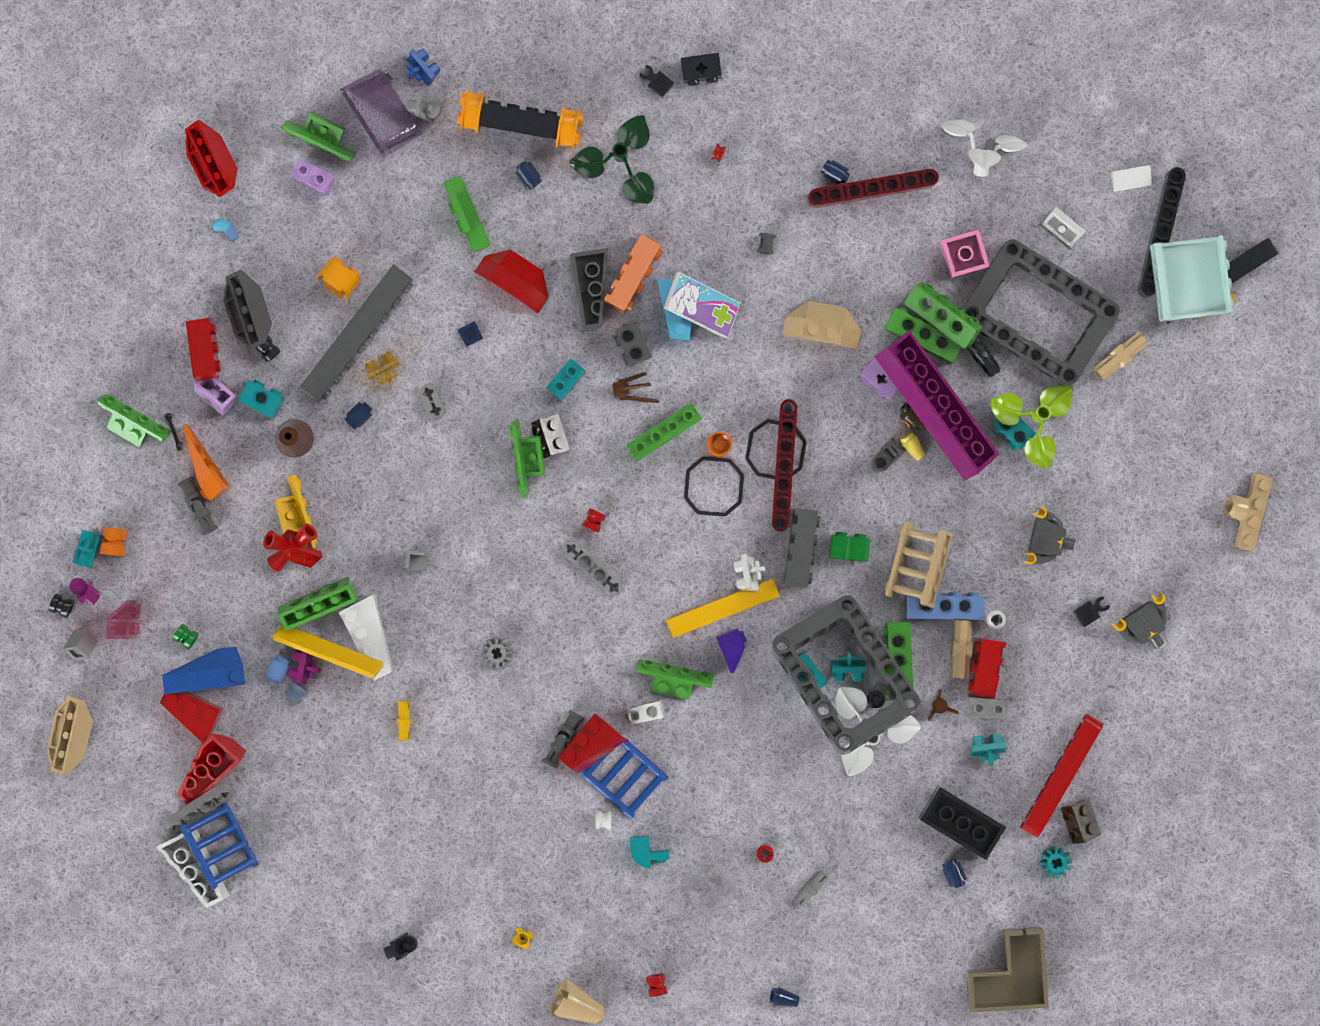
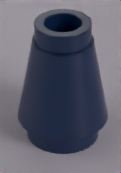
(782, 997)

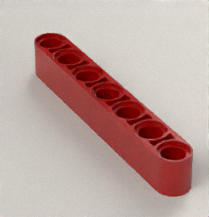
(1062, 776)

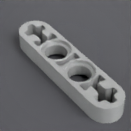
(592, 568)
(216, 796)

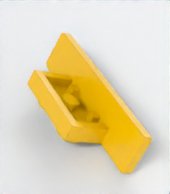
(292, 509)

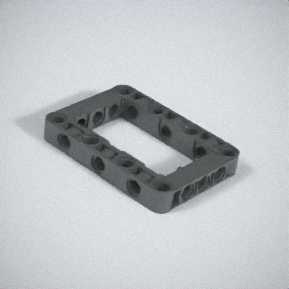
(1062, 283)
(875, 652)

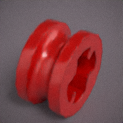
(718, 152)
(761, 858)

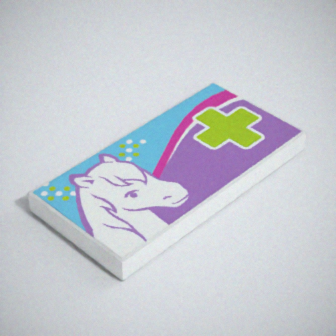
(702, 305)

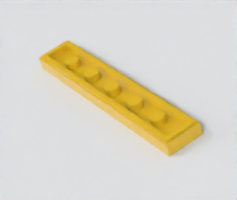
(722, 608)
(328, 651)

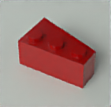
(203, 349)
(986, 667)
(193, 712)
(591, 744)

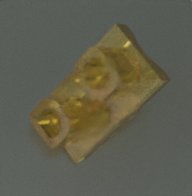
(390, 364)

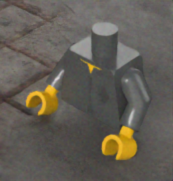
(1047, 538)
(1145, 623)

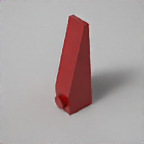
(212, 762)

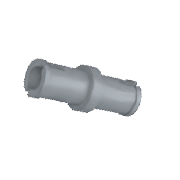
(811, 888)

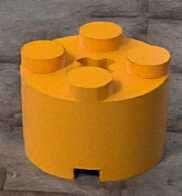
(338, 278)

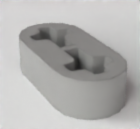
(428, 404)

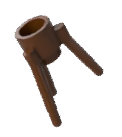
(622, 388)
(940, 706)

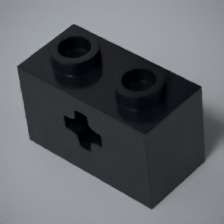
(707, 61)

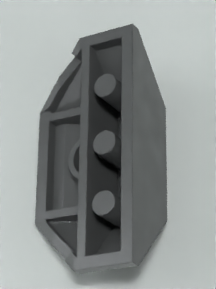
(246, 309)

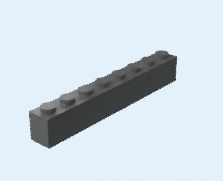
(357, 332)

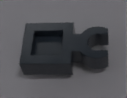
(658, 83)
(1089, 612)

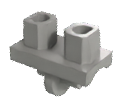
(424, 108)

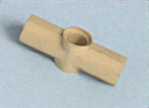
(1120, 356)
(962, 648)

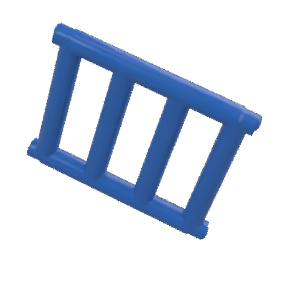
(615, 798)
(205, 864)

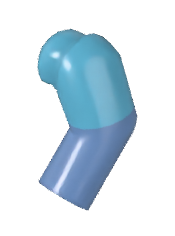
(227, 226)

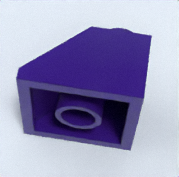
(732, 647)

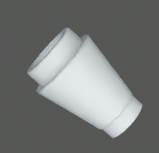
(1000, 619)

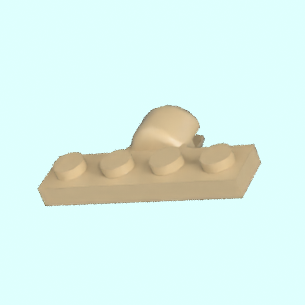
(1249, 511)

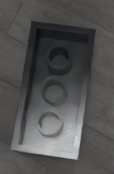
(962, 822)

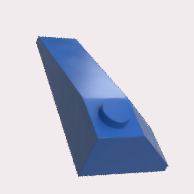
(214, 670)

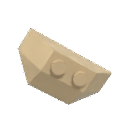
(823, 324)
(69, 735)

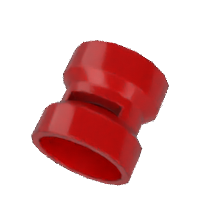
(594, 520)
(656, 985)

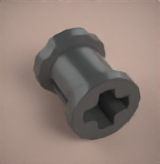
(766, 243)

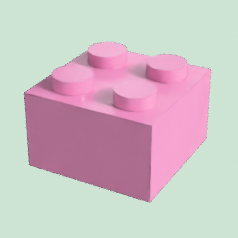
(964, 254)

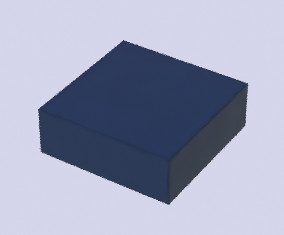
(470, 334)

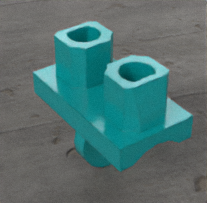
(86, 549)
(848, 664)
(988, 751)

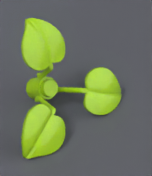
(1054, 402)

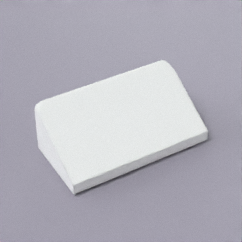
(1131, 178)
(1063, 227)

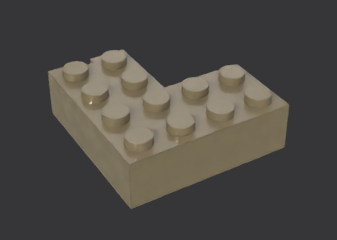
(1022, 980)

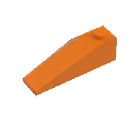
(208, 475)

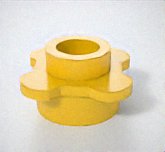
(521, 933)

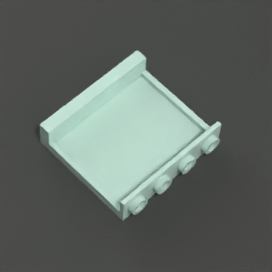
(1191, 278)

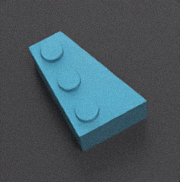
(678, 327)

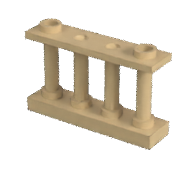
(931, 577)

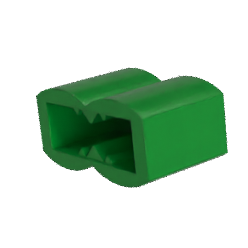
(849, 548)

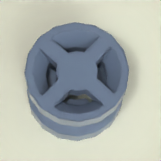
(296, 692)

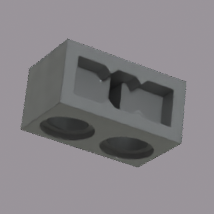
(636, 343)

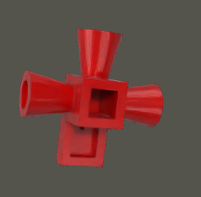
(292, 547)

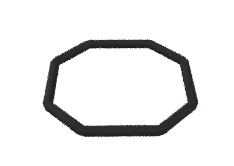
(750, 442)
(718, 460)

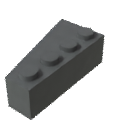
(589, 284)
(801, 547)

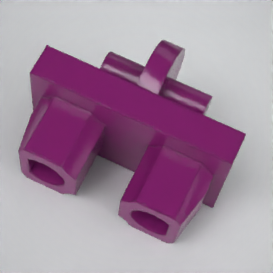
(84, 590)
(306, 668)

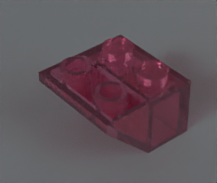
(123, 622)

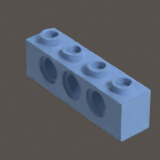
(974, 612)

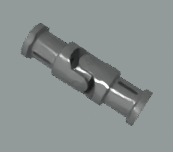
(198, 506)
(562, 740)

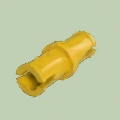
(403, 720)

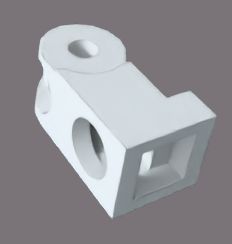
(646, 712)

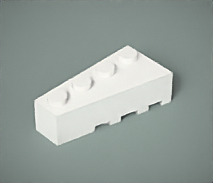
(367, 632)
(182, 858)

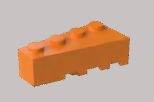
(633, 274)

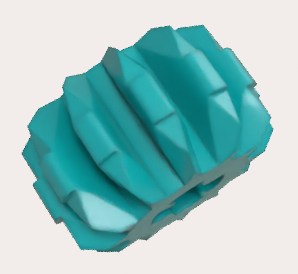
(1057, 868)

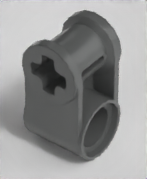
(889, 453)

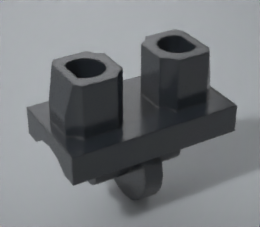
(401, 946)

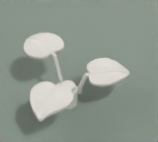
(983, 158)
(849, 703)

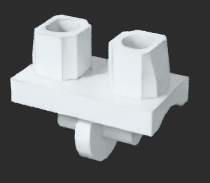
(751, 571)

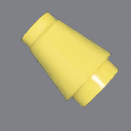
(912, 445)

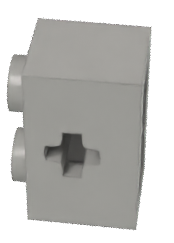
(987, 708)

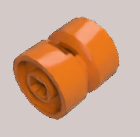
(719, 444)
(113, 541)

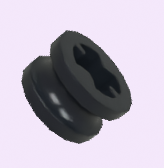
(870, 696)

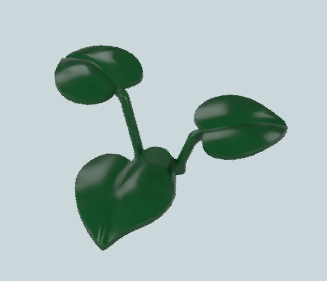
(590, 160)

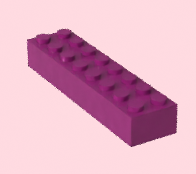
(937, 405)

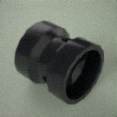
(268, 350)
(61, 606)

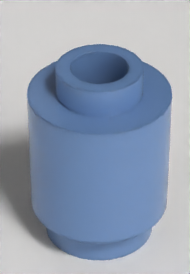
(277, 669)

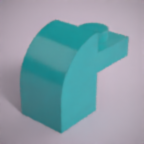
(641, 852)

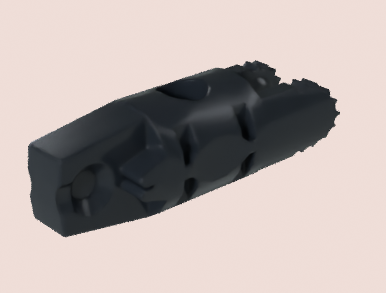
(983, 357)

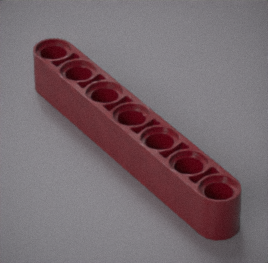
(880, 182)
(789, 456)

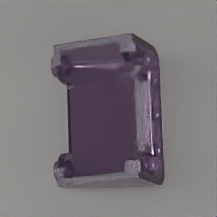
(381, 112)

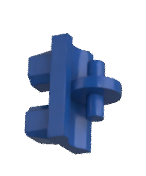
(419, 68)

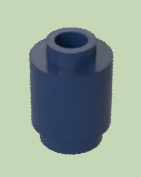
(835, 172)
(528, 175)
(358, 415)
(954, 873)

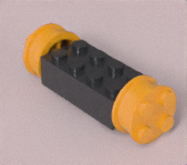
(513, 119)

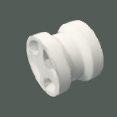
(603, 819)

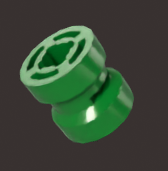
(185, 636)

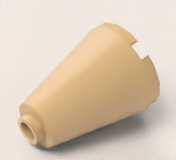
(576, 1004)

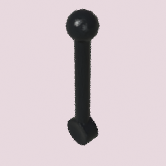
(168, 416)

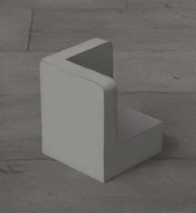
(416, 560)
(80, 644)

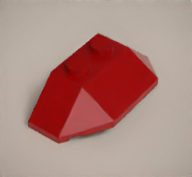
(210, 158)
(515, 277)

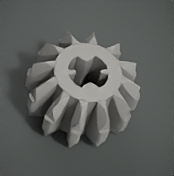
(503, 651)

